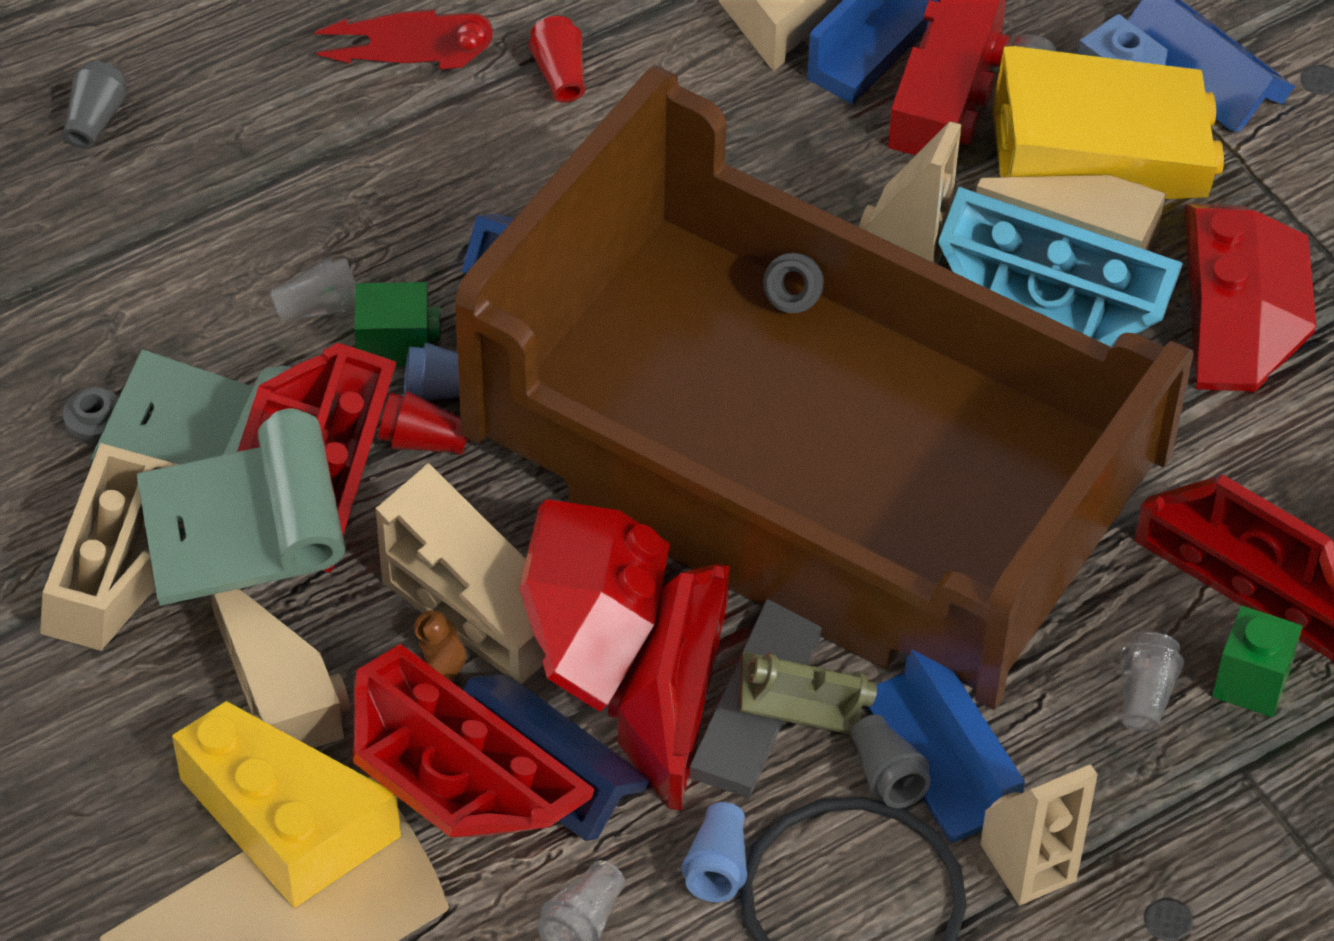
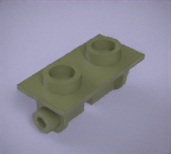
(803, 692)

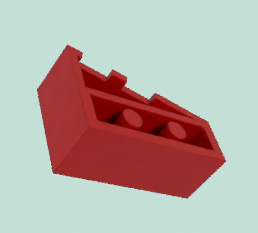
(948, 72)

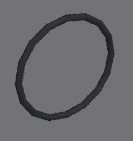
(845, 804)

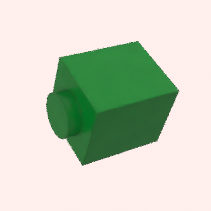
(393, 318)
(1257, 661)

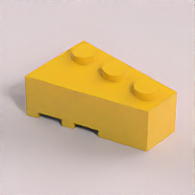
(284, 801)

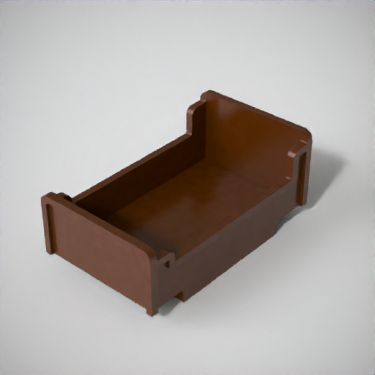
(878, 464)

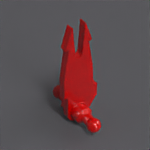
(414, 38)

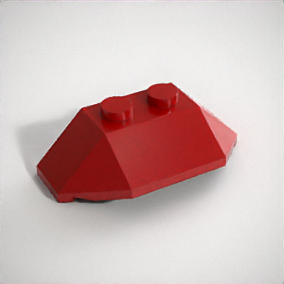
(1246, 295)
(346, 395)
(1246, 552)
(591, 594)
(670, 680)
(453, 753)

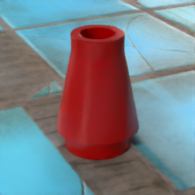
(559, 55)
(420, 426)

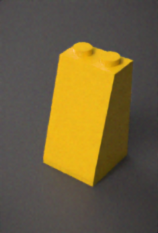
(1105, 118)

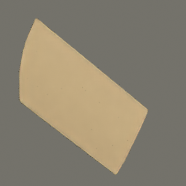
(237, 902)

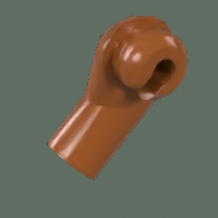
(440, 643)

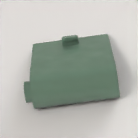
(192, 414)
(243, 514)

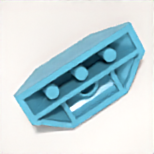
(1057, 267)

